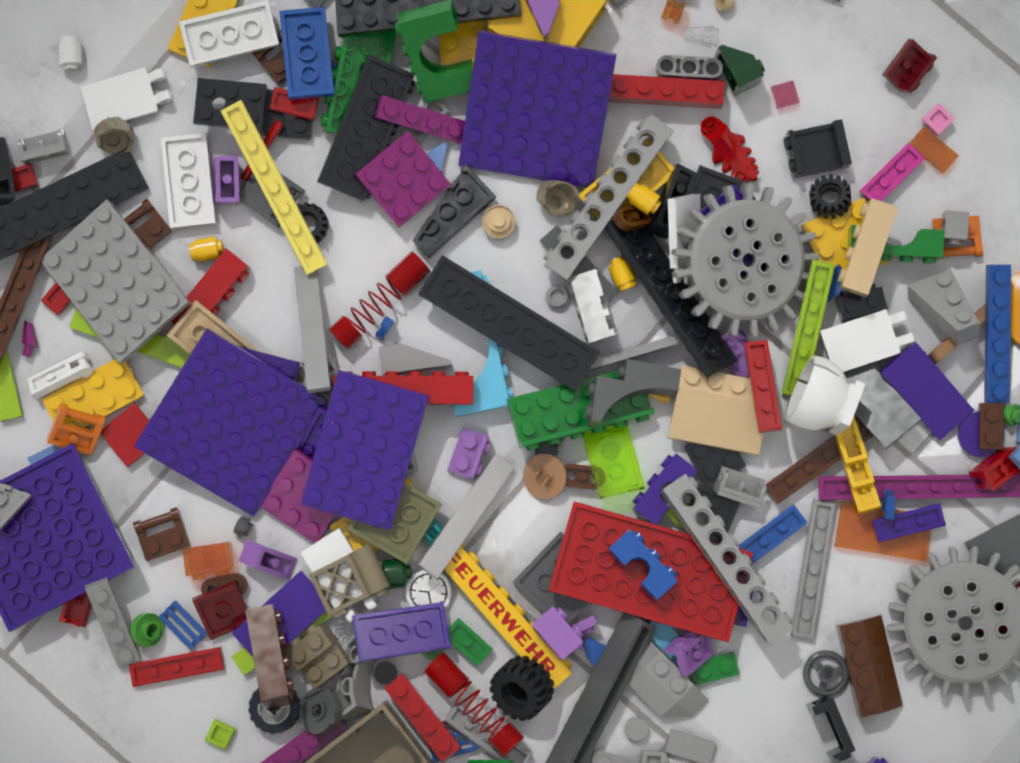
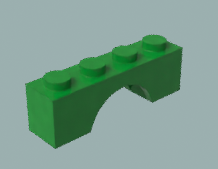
(926, 245)

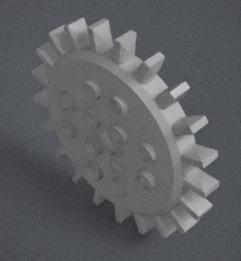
(711, 241)
(929, 597)

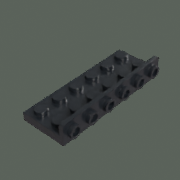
(359, 133)

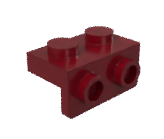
(909, 67)

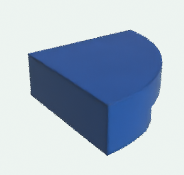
(386, 325)
(593, 650)

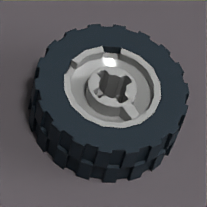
(273, 721)

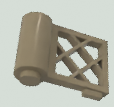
(367, 573)

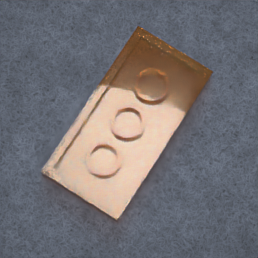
(858, 534)

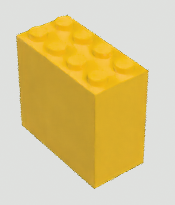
(570, 28)

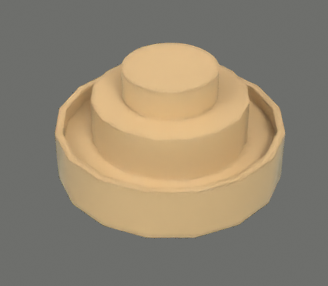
(498, 221)

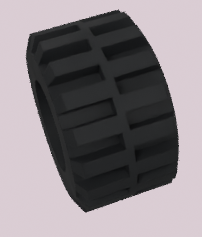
(531, 678)

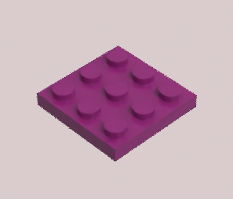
(402, 179)
(286, 498)

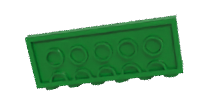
(350, 60)
(560, 413)

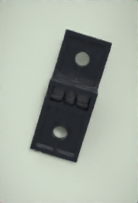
(257, 102)

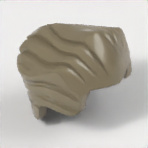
(114, 135)
(557, 197)

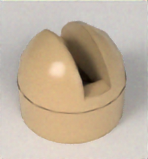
(724, 4)

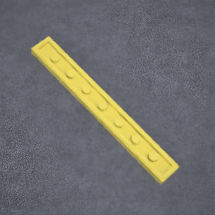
(274, 187)

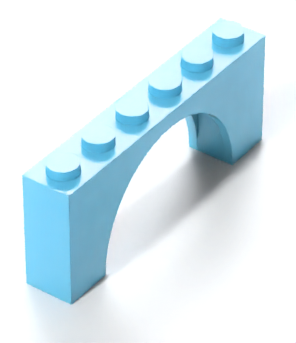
(490, 386)

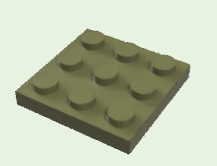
(410, 524)

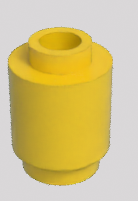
(644, 198)
(206, 249)
(622, 274)

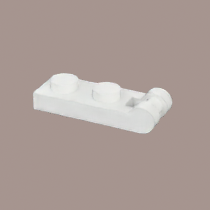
(60, 375)

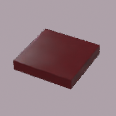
(221, 609)

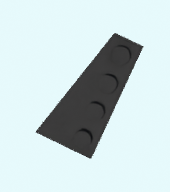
(453, 212)

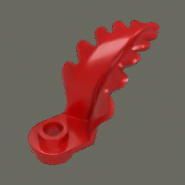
(729, 149)

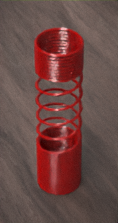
(403, 277)
(450, 681)

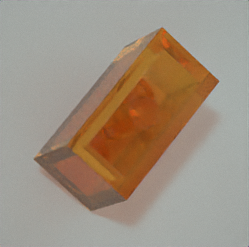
(208, 559)

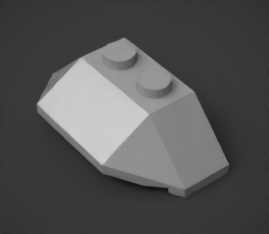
(663, 687)

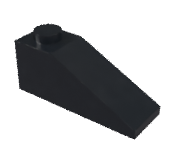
(678, 184)

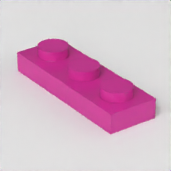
(892, 173)

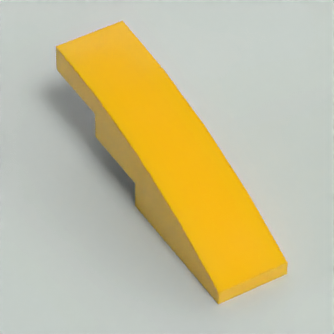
(857, 469)

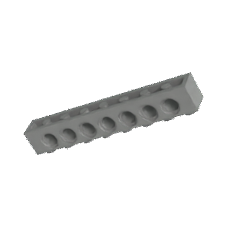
(659, 133)
(727, 573)

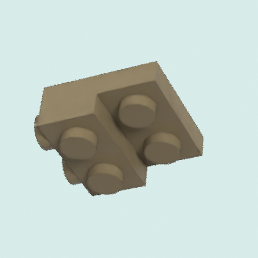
(318, 655)

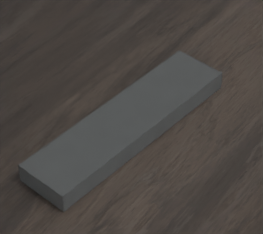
(550, 241)

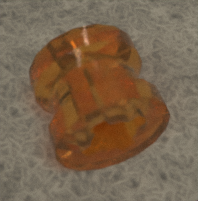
(673, 11)

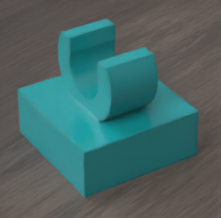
(433, 532)

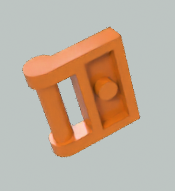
(973, 234)
(64, 433)

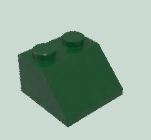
(740, 68)

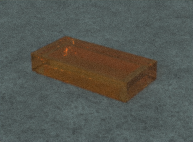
(933, 150)

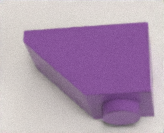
(544, 14)
(267, 559)

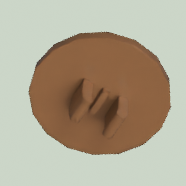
(545, 476)

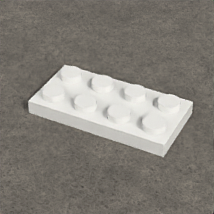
(229, 33)
(188, 180)

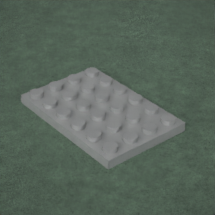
(115, 281)

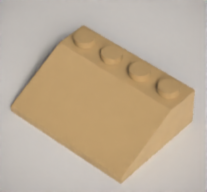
(715, 412)

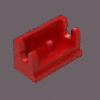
(995, 469)
(77, 611)

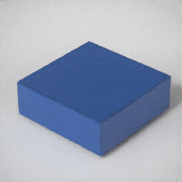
(888, 504)

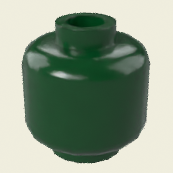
(396, 573)

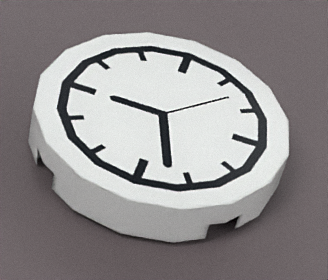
(426, 589)

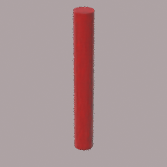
(268, 140)

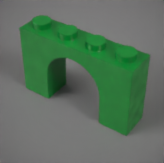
(417, 27)

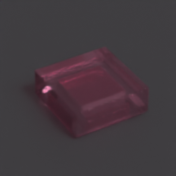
(785, 94)

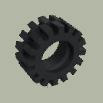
(830, 208)
(321, 219)

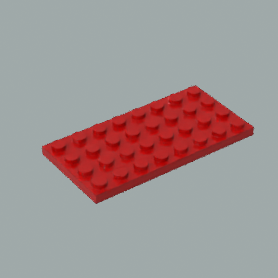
(593, 575)

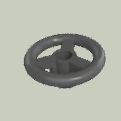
(821, 690)

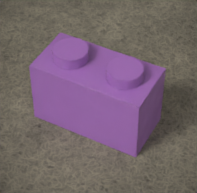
(226, 180)
(558, 632)

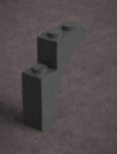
(635, 379)

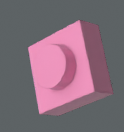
(938, 119)

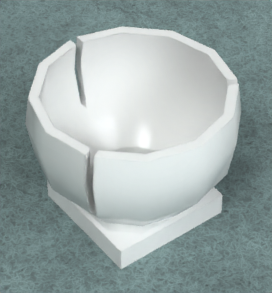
(825, 399)

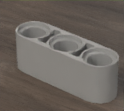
(699, 63)

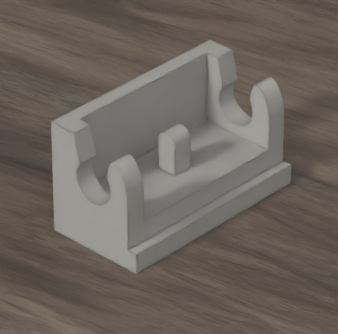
(43, 147)
(740, 486)

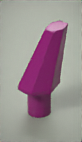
(29, 339)

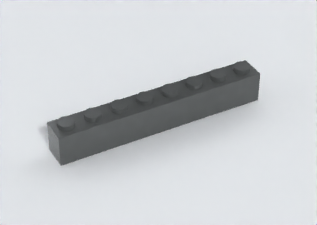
(602, 691)

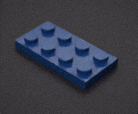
(306, 53)

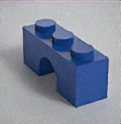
(631, 548)

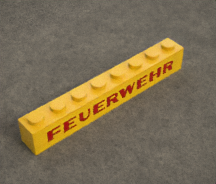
(503, 615)

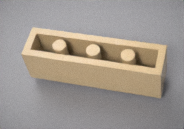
(868, 247)

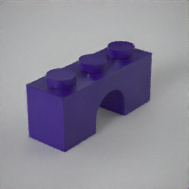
(650, 503)

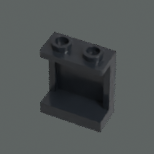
(817, 149)
(845, 744)

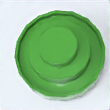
(146, 629)

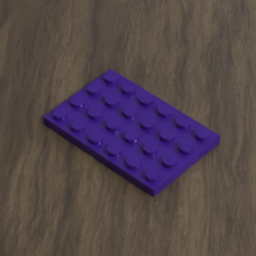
(364, 449)

